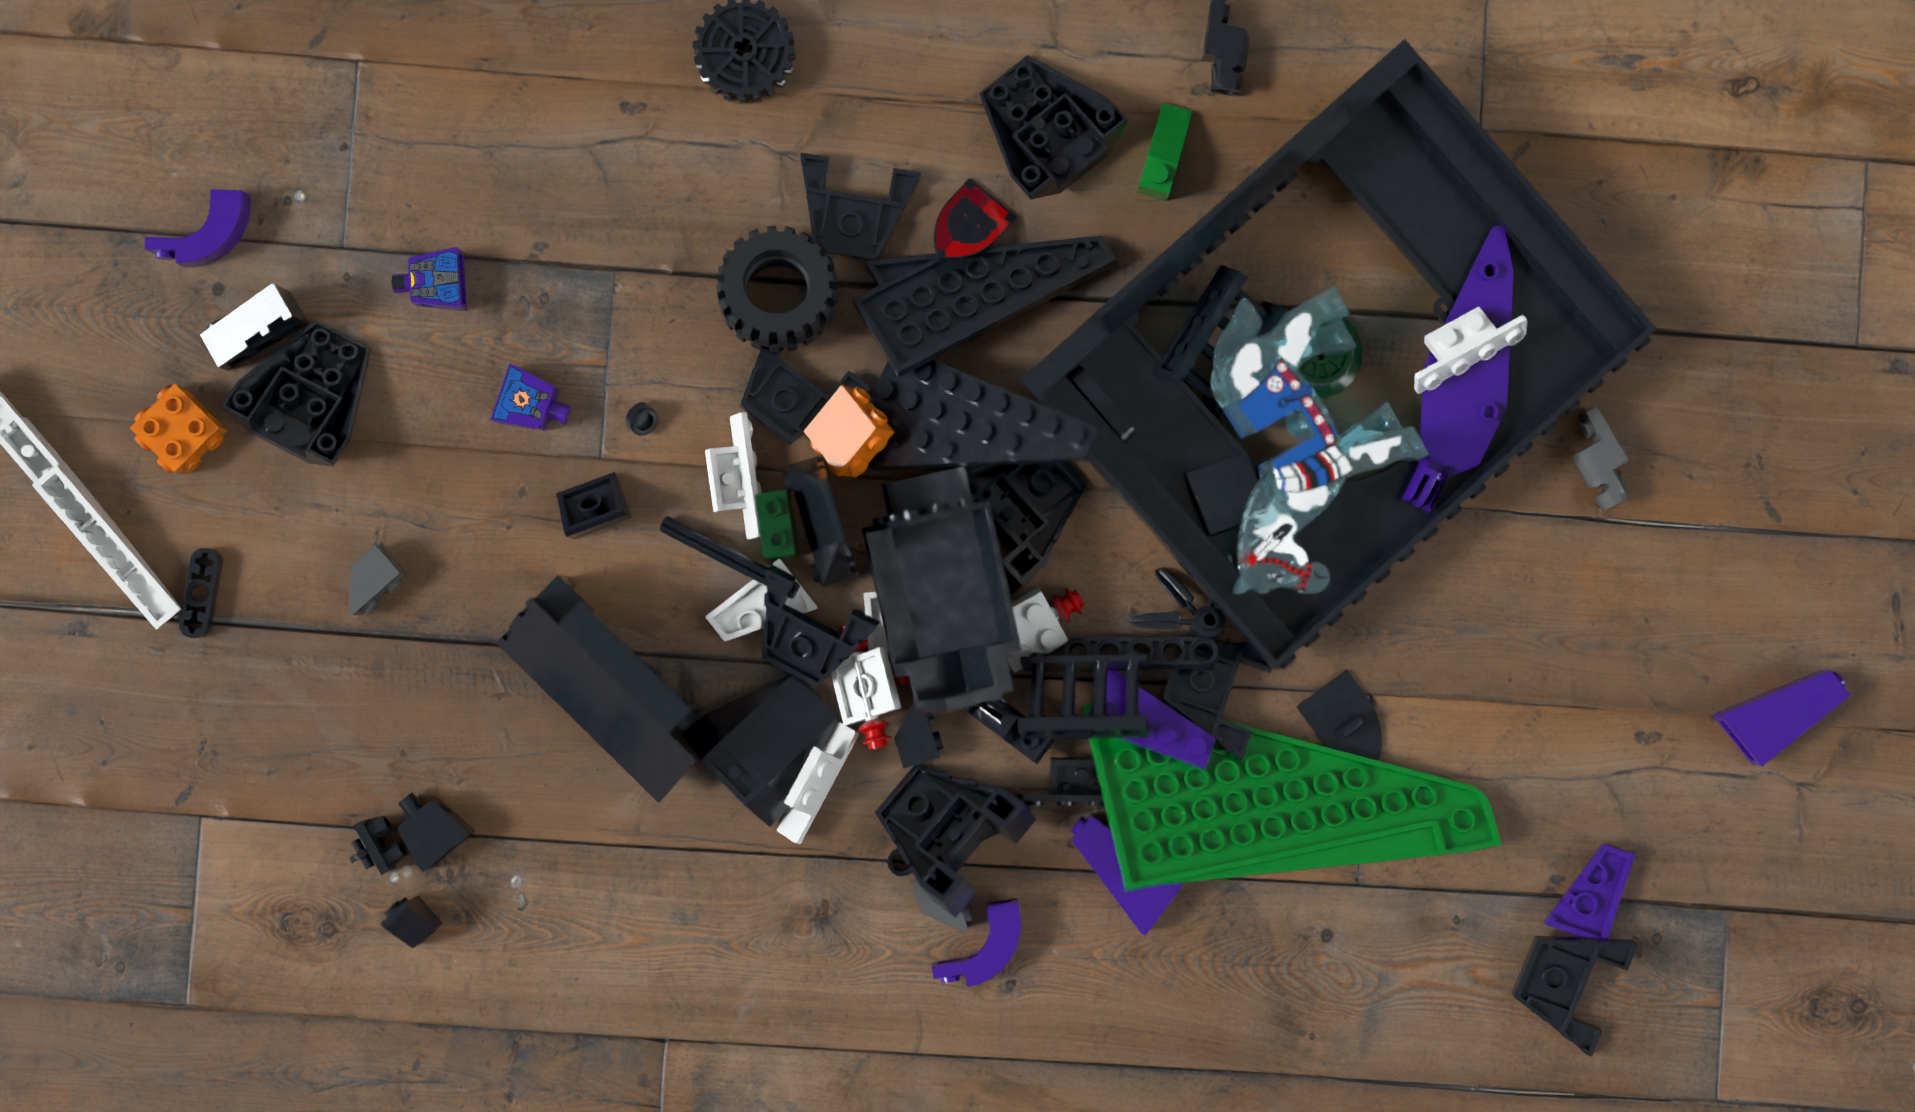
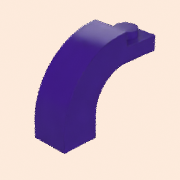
(216, 238)
(995, 953)

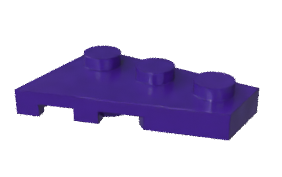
(1594, 895)

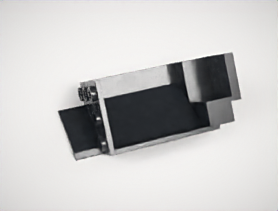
(943, 591)
(602, 685)

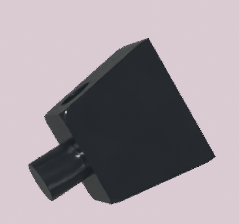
(431, 830)

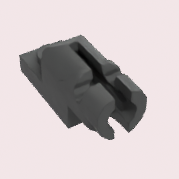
(1600, 459)

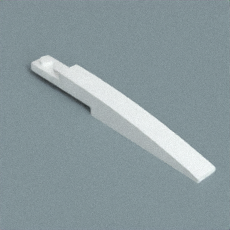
(84, 516)

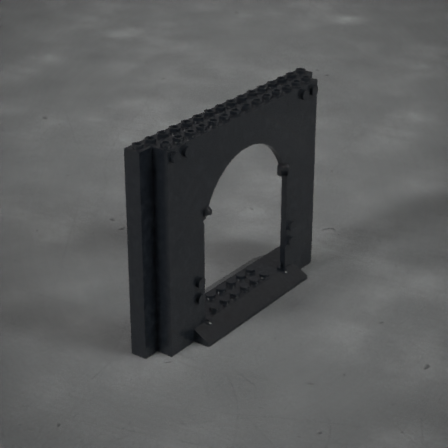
(1436, 194)

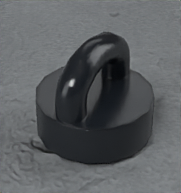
(641, 419)

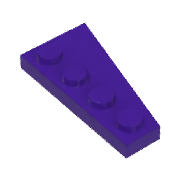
(1169, 731)

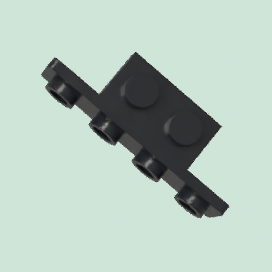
(1069, 781)

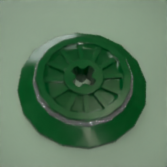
(1333, 372)

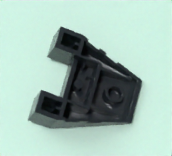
(1027, 510)
(821, 521)
(942, 822)

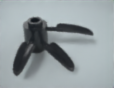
(1173, 620)

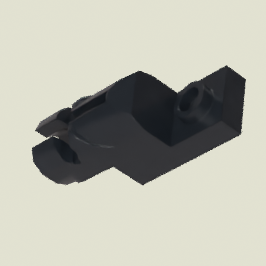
(1226, 48)
(1003, 721)

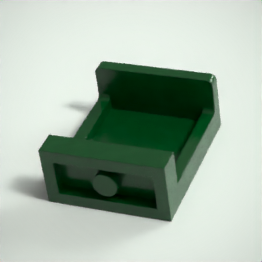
(777, 525)

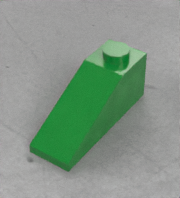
(1164, 152)

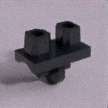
(370, 834)

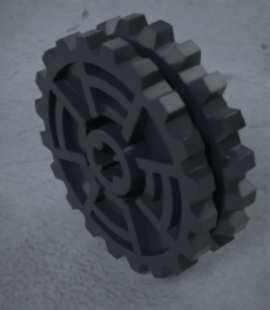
(733, 29)

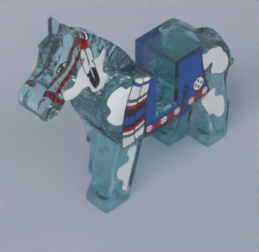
(1258, 385)

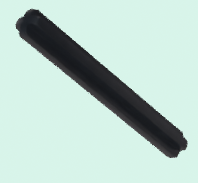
(718, 551)

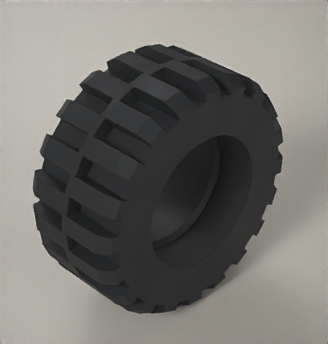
(770, 250)

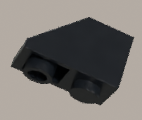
(916, 740)
(411, 921)

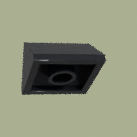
(592, 506)

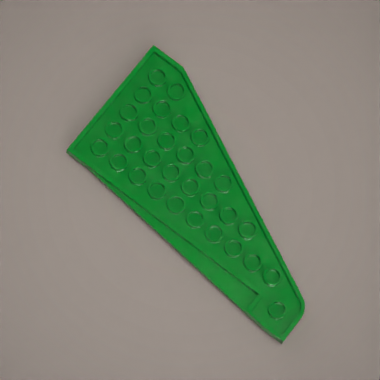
(1277, 811)

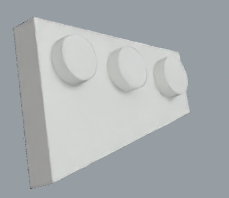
(746, 609)

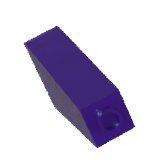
(1779, 716)
(1097, 847)

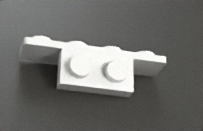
(1464, 344)
(734, 476)
(815, 782)

